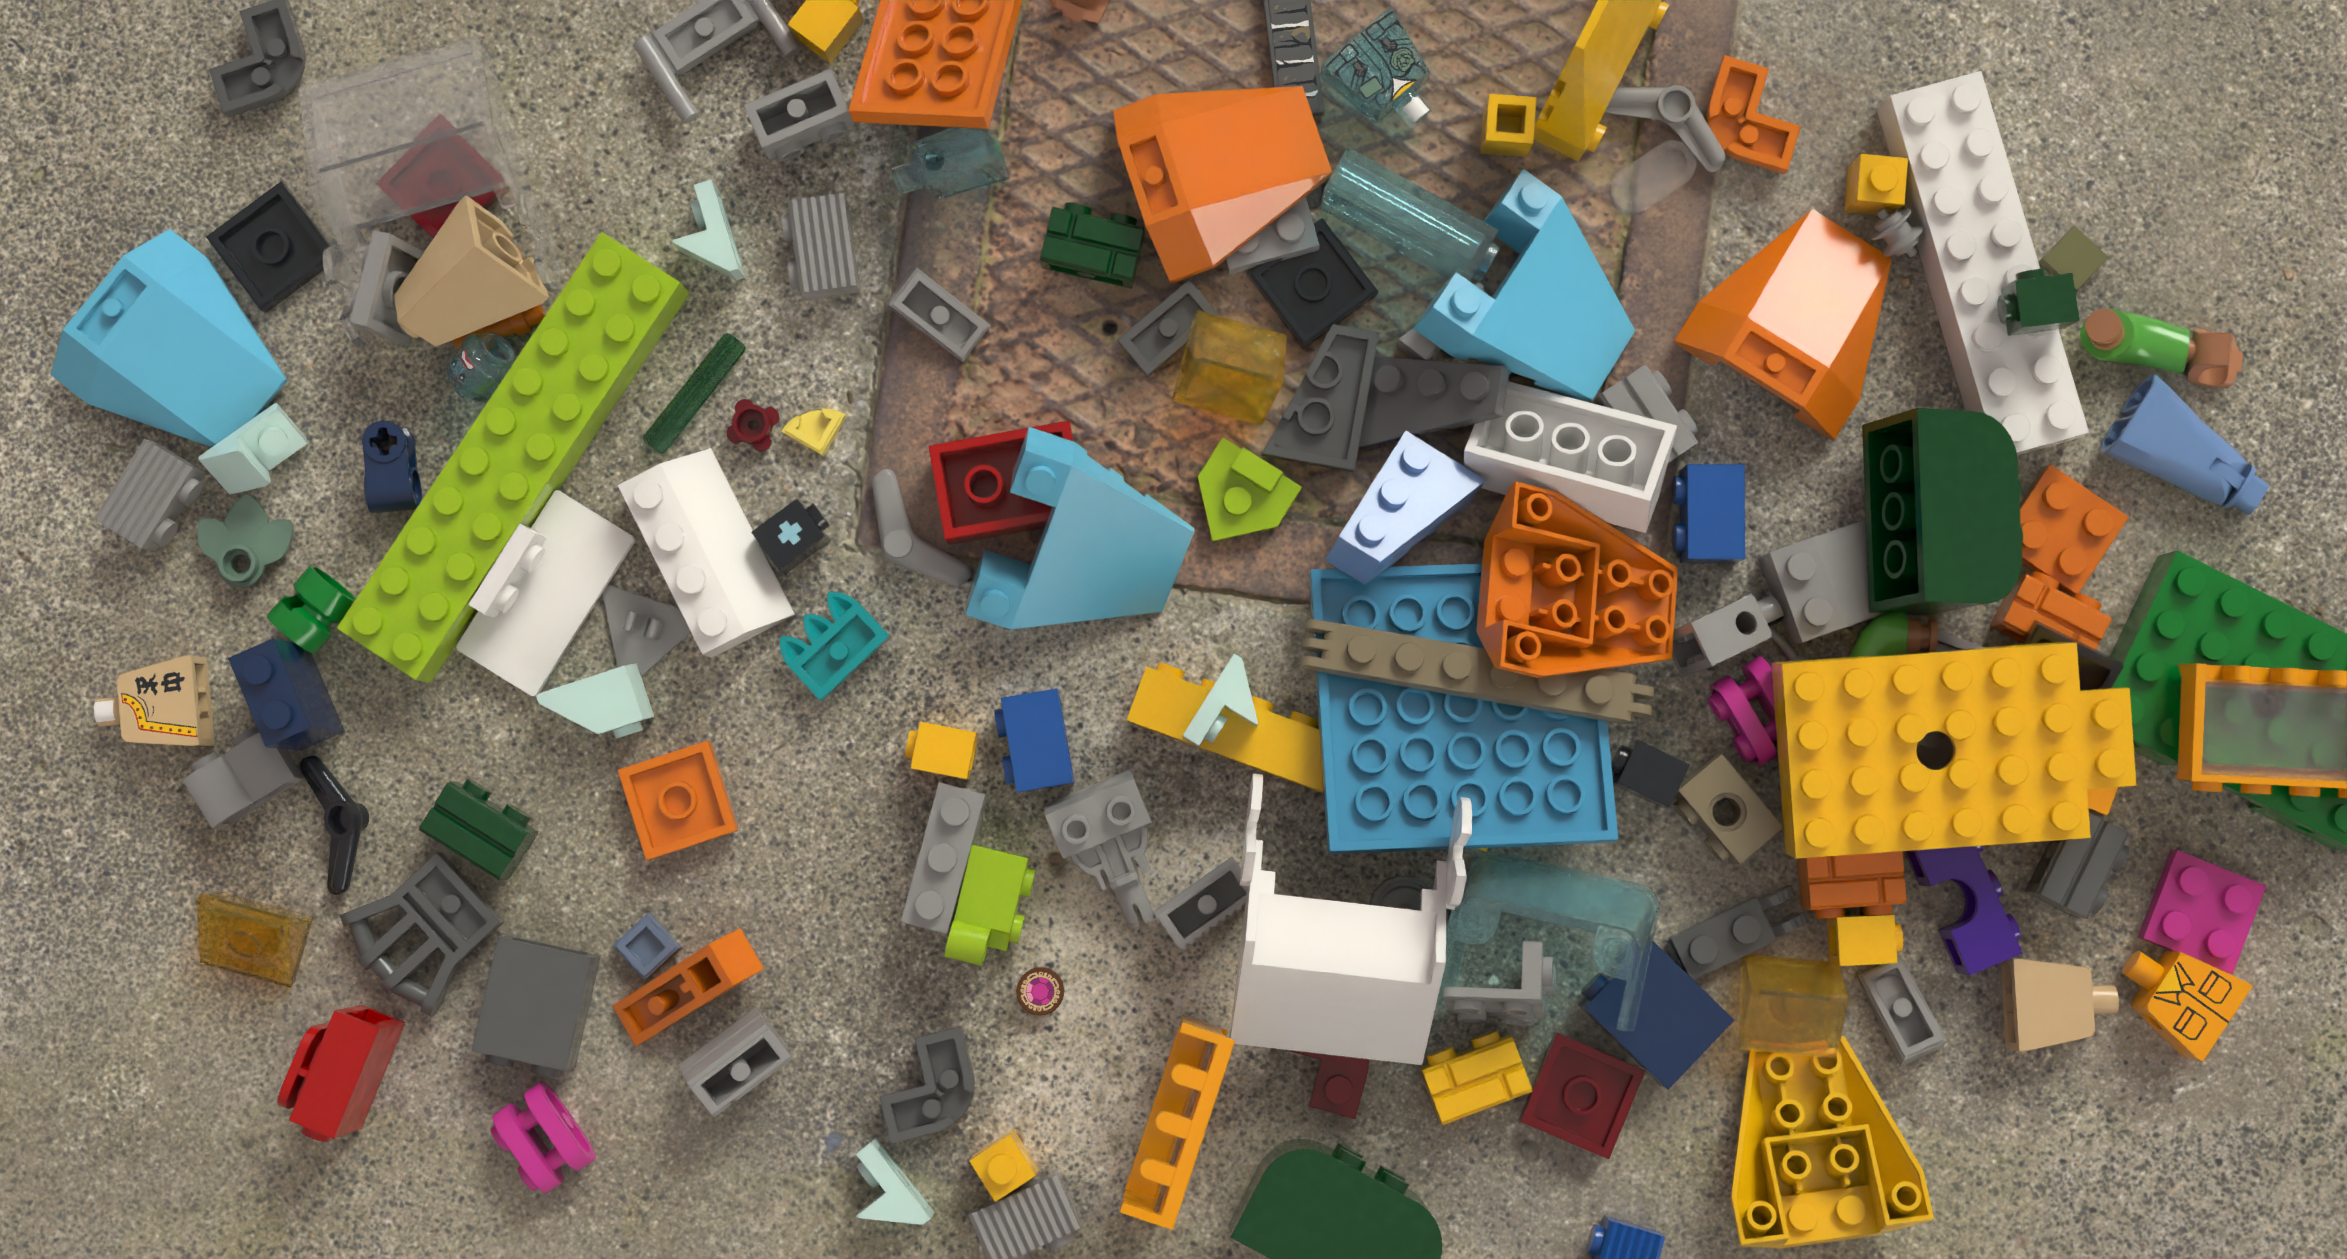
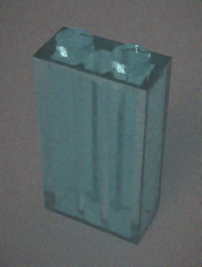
(1408, 218)

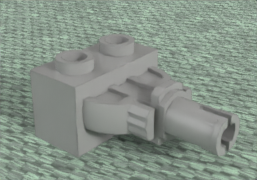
(1104, 831)

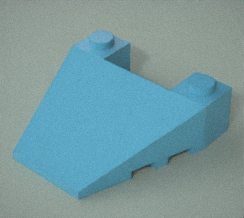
(1552, 310)
(1099, 552)

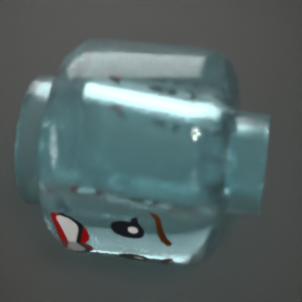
(479, 365)

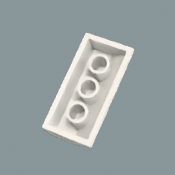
(1577, 448)
(706, 551)

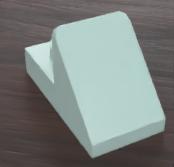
(716, 244)
(248, 454)
(1229, 692)
(900, 1198)

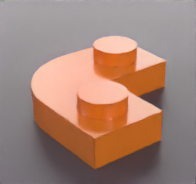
(1738, 126)

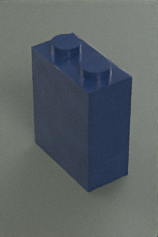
(286, 695)
(1672, 1022)

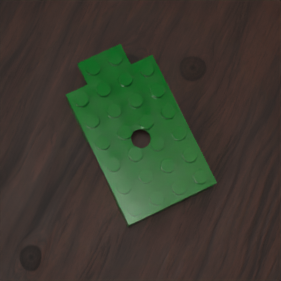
(2213, 619)

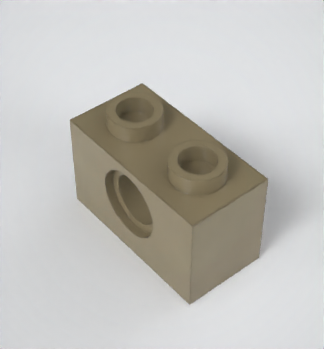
(1752, 820)

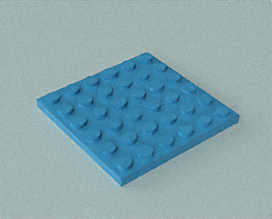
(1408, 754)

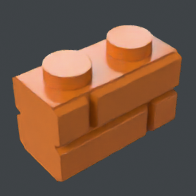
(2038, 599)
(1851, 881)

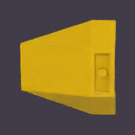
(1820, 1155)

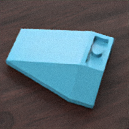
(168, 346)

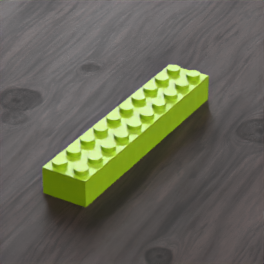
(514, 456)

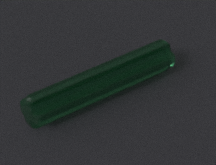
(694, 393)

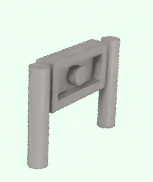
(700, 35)

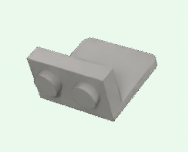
(1515, 1005)

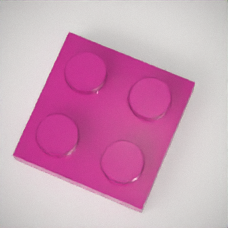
(2201, 911)

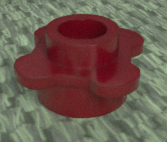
(744, 414)

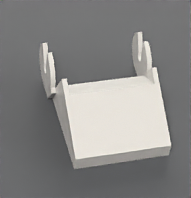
(1342, 971)

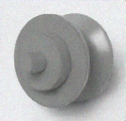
(1897, 232)

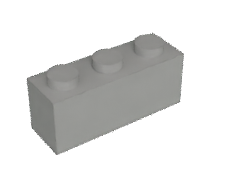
(944, 857)

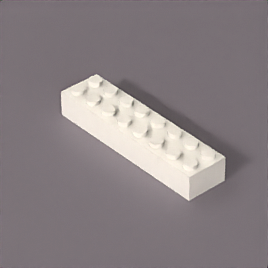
(1972, 250)

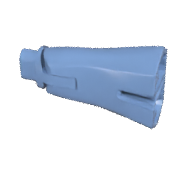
(2177, 446)

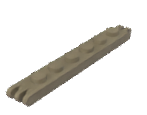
(1469, 673)

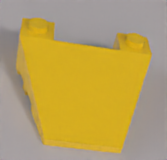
(1593, 73)

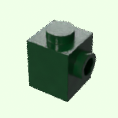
(2038, 303)

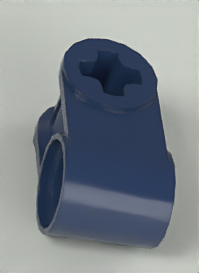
(390, 476)

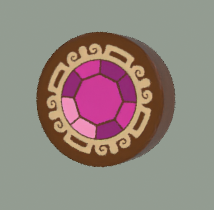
(1040, 991)

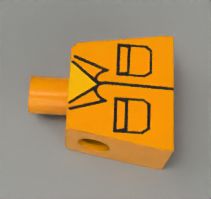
(2185, 999)

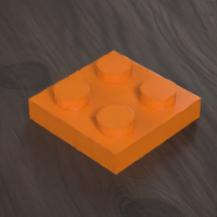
(2066, 529)
(678, 800)

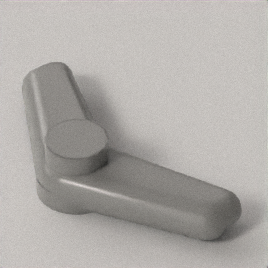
(1676, 108)
(901, 544)

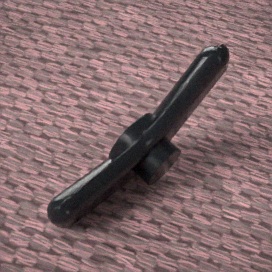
(342, 820)

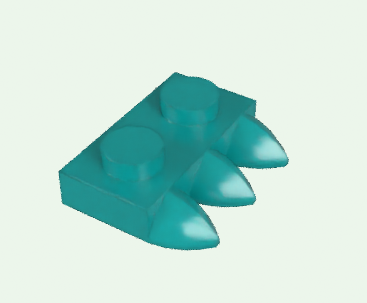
(835, 647)

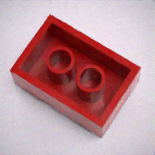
(976, 481)

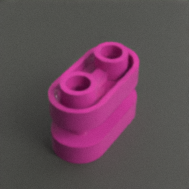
(1731, 703)
(538, 1165)

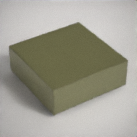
(2074, 255)

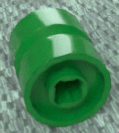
(312, 609)

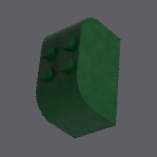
(1940, 511)
(1331, 1206)

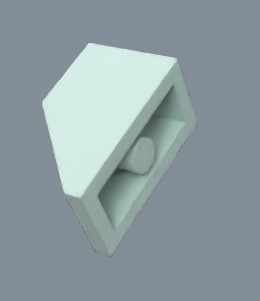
(603, 701)

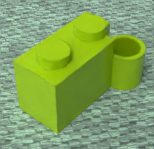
(989, 904)

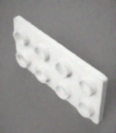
(543, 591)

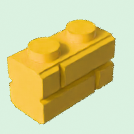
(1474, 1077)

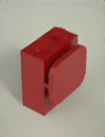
(339, 1071)

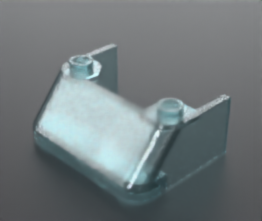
(1614, 909)

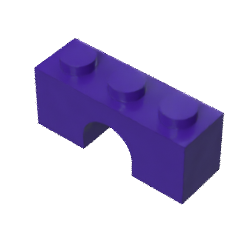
(1983, 931)

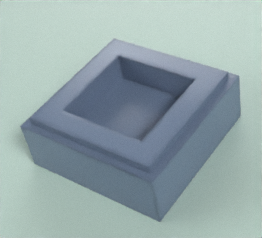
(647, 946)

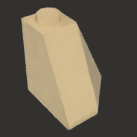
(467, 279)

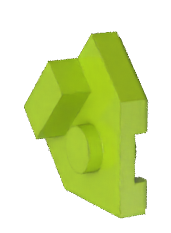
(1243, 492)

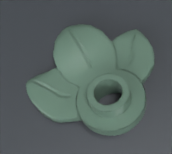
(242, 534)

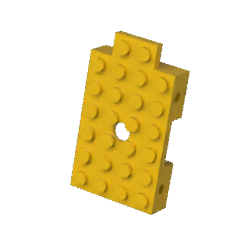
(2018, 736)

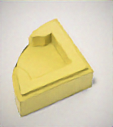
(815, 429)

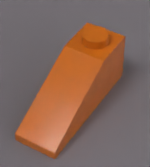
(688, 986)

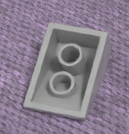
(1821, 582)

